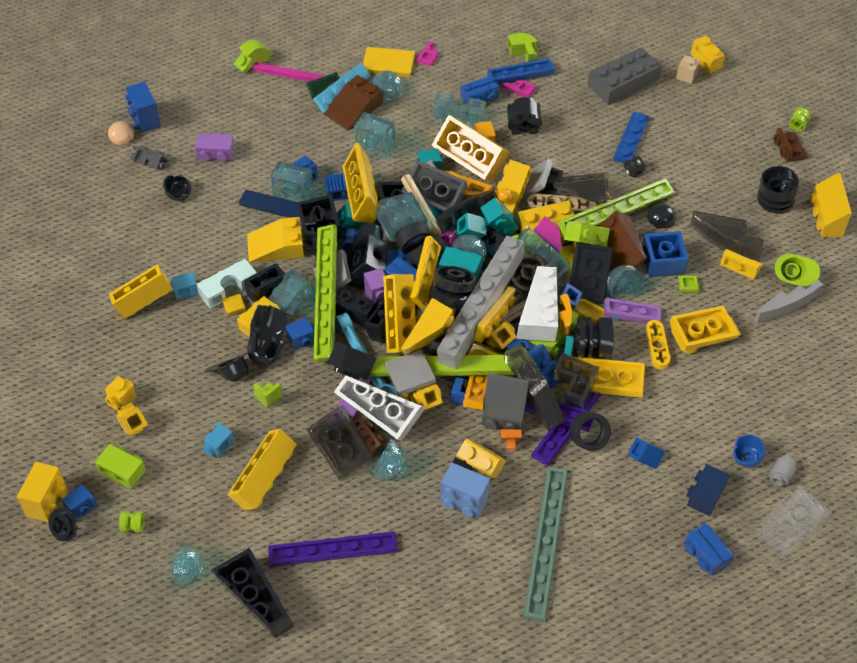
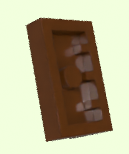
(789, 146)
(374, 440)

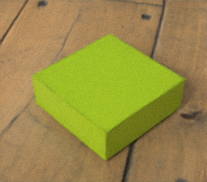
(688, 284)

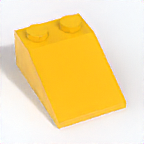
(276, 241)
(431, 325)

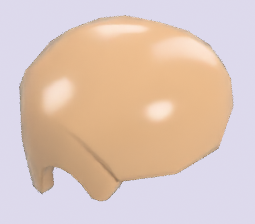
(121, 133)

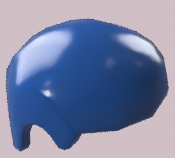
(751, 446)

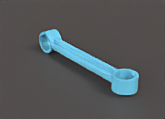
(343, 321)

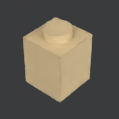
(688, 69)

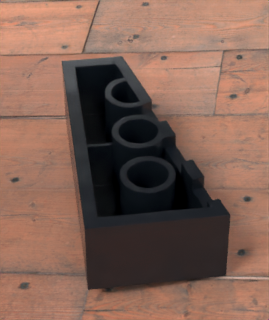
(250, 586)

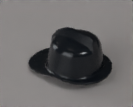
(231, 369)

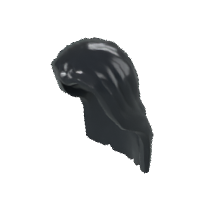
(266, 334)

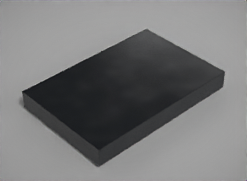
(591, 270)

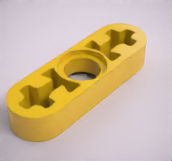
(661, 338)

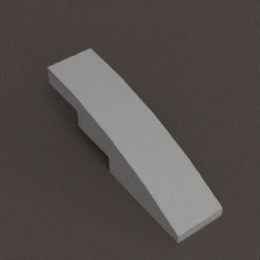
(785, 304)

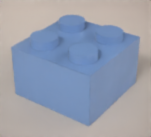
(464, 490)

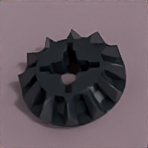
(56, 524)

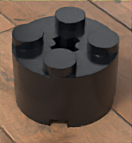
(524, 116)

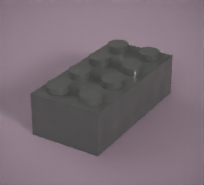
(624, 75)

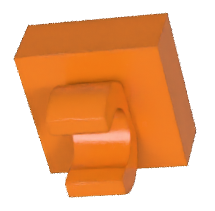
(510, 437)

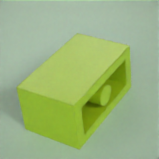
(587, 233)
(120, 465)

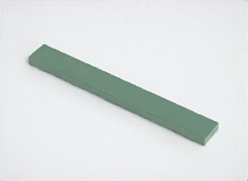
(545, 545)

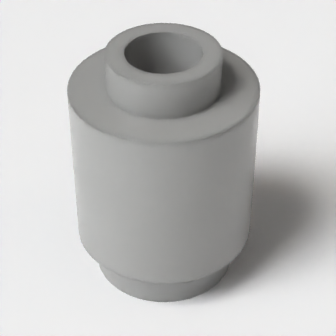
(782, 470)

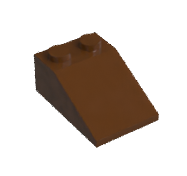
(354, 100)
(623, 240)

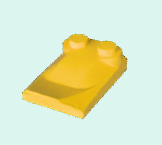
(703, 328)

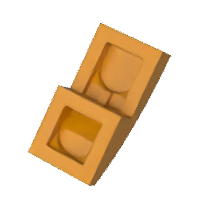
(565, 314)

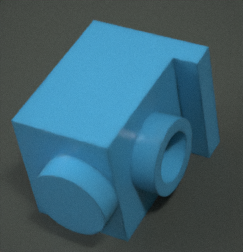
(184, 285)
(218, 440)

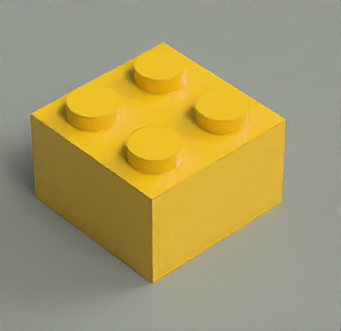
(42, 491)

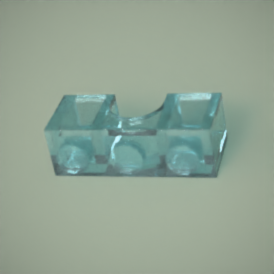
(470, 113)
(538, 246)

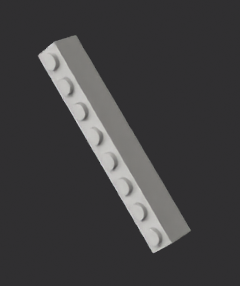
(483, 297)

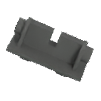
(156, 158)

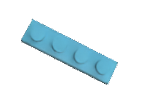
(327, 96)

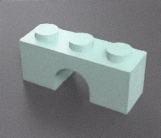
(212, 288)

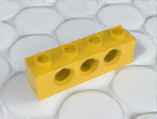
(399, 310)

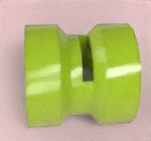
(799, 119)
(131, 521)

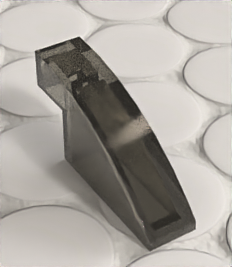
(727, 234)
(539, 395)

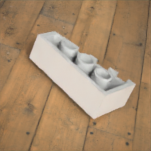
(540, 312)
(385, 409)

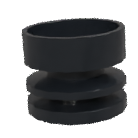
(777, 189)
(594, 337)

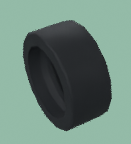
(412, 236)
(605, 430)

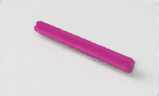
(285, 72)

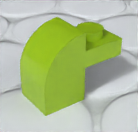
(522, 45)
(251, 52)

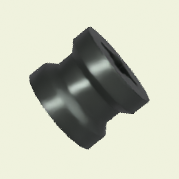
(634, 166)

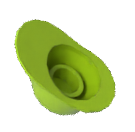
(797, 270)

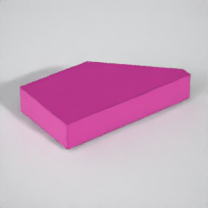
(428, 55)
(521, 88)
(550, 233)

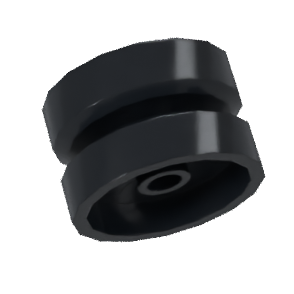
(452, 286)

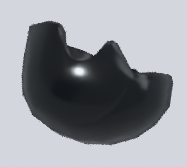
(178, 185)
(661, 216)

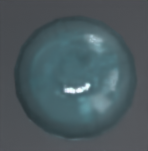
(390, 84)
(471, 243)
(625, 279)
(390, 462)
(186, 565)

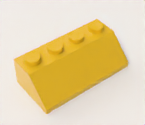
(360, 185)

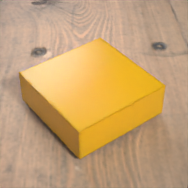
(233, 305)

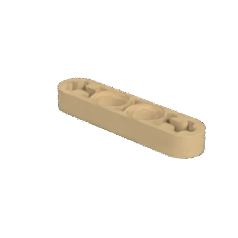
(547, 198)

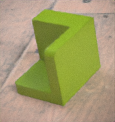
(268, 393)

